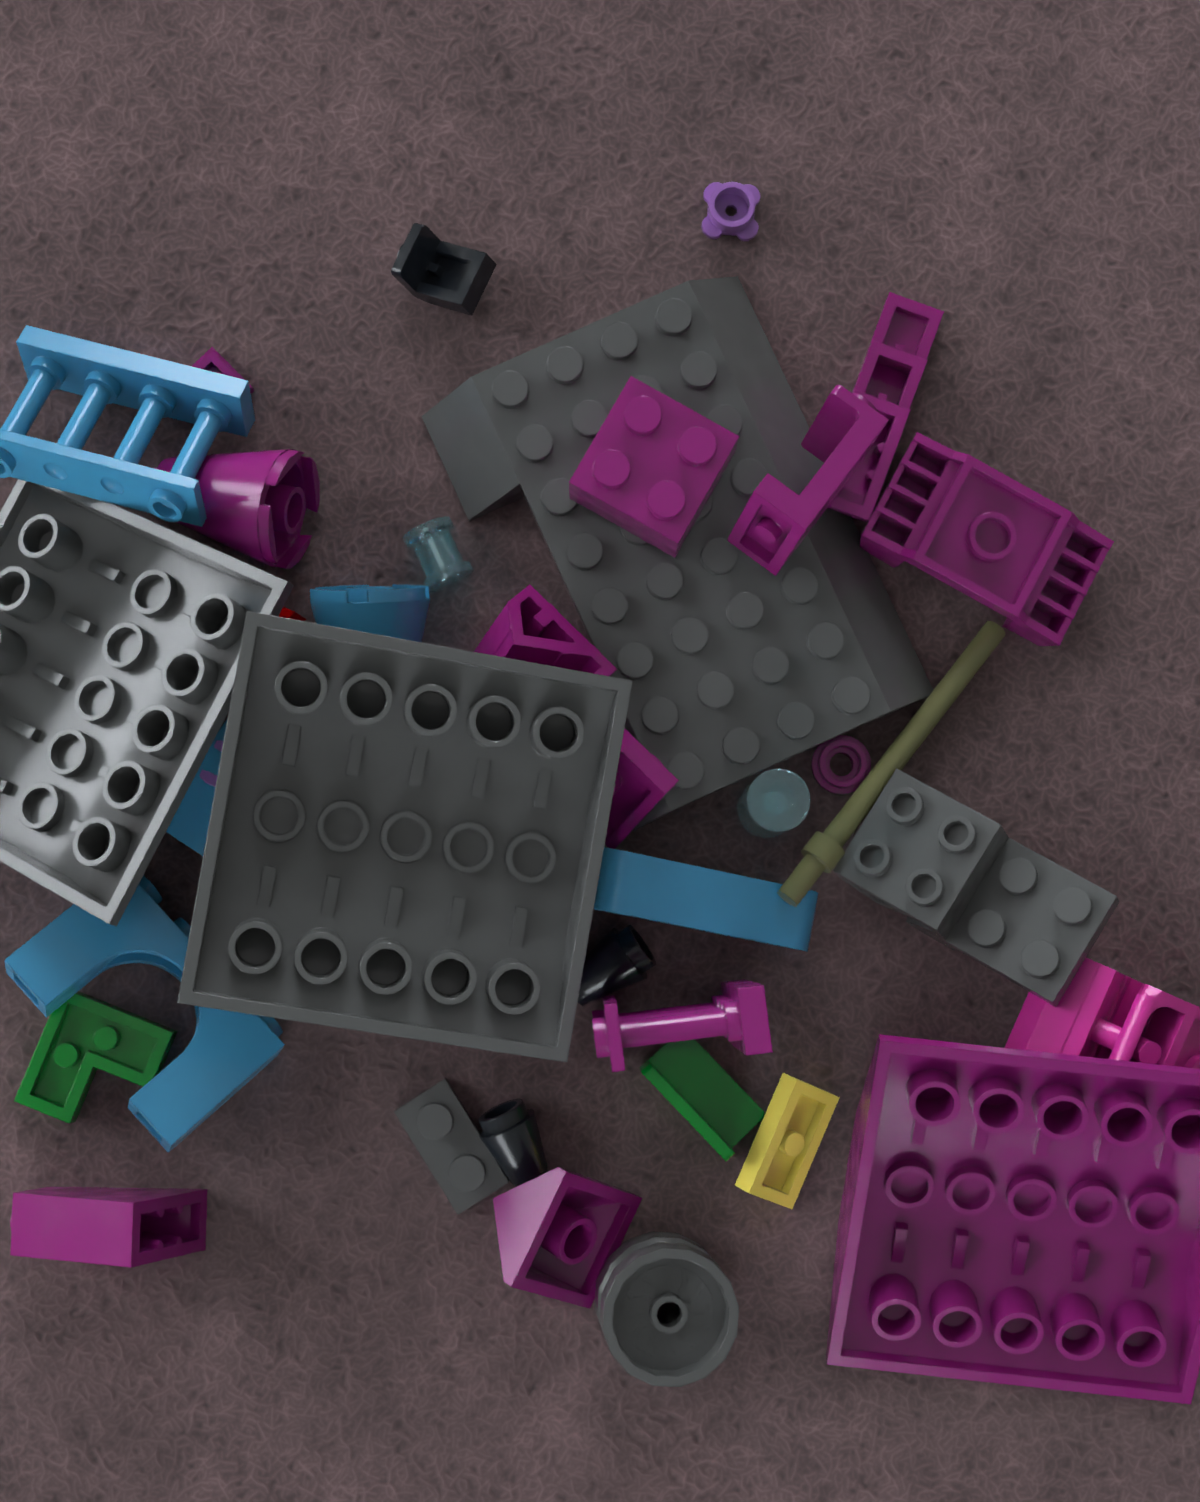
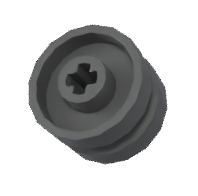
(683, 1340)

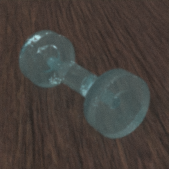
(773, 803)

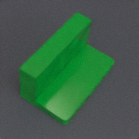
(703, 1094)

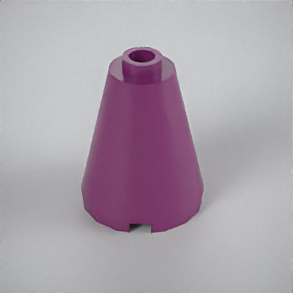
(257, 502)

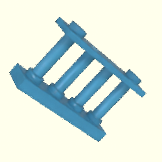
(131, 380)

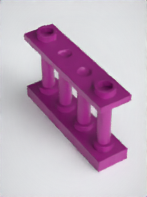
(736, 1015)

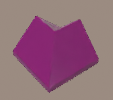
(560, 1233)

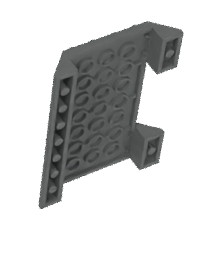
(718, 649)

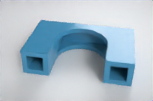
(226, 1045)

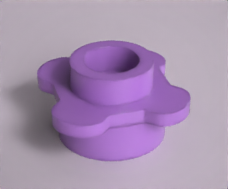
(742, 199)

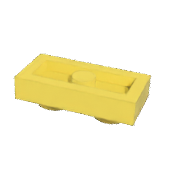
(787, 1141)

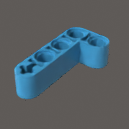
(702, 899)

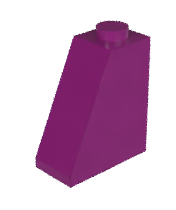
(108, 1224)

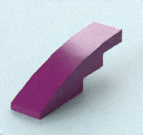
(890, 382)

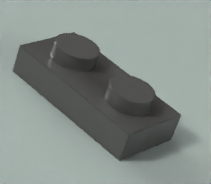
(451, 1146)

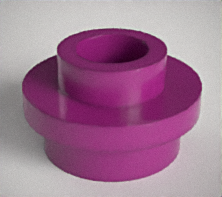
(854, 751)

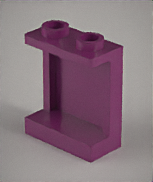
(778, 517)

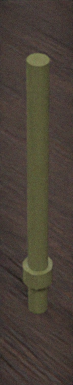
(825, 848)

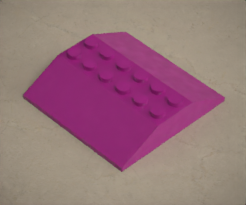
(1022, 1221)

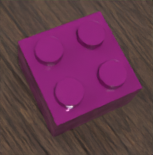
(652, 466)

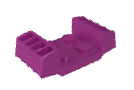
(987, 539)

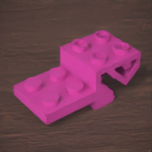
(1111, 1019)

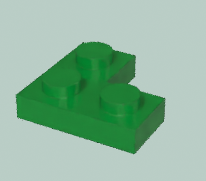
(88, 1037)

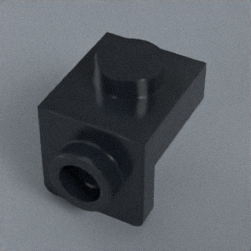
(442, 271)

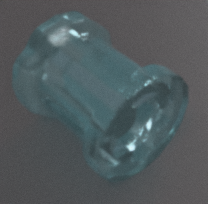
(438, 553)

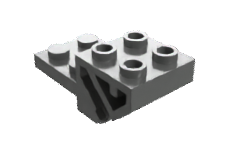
(975, 887)

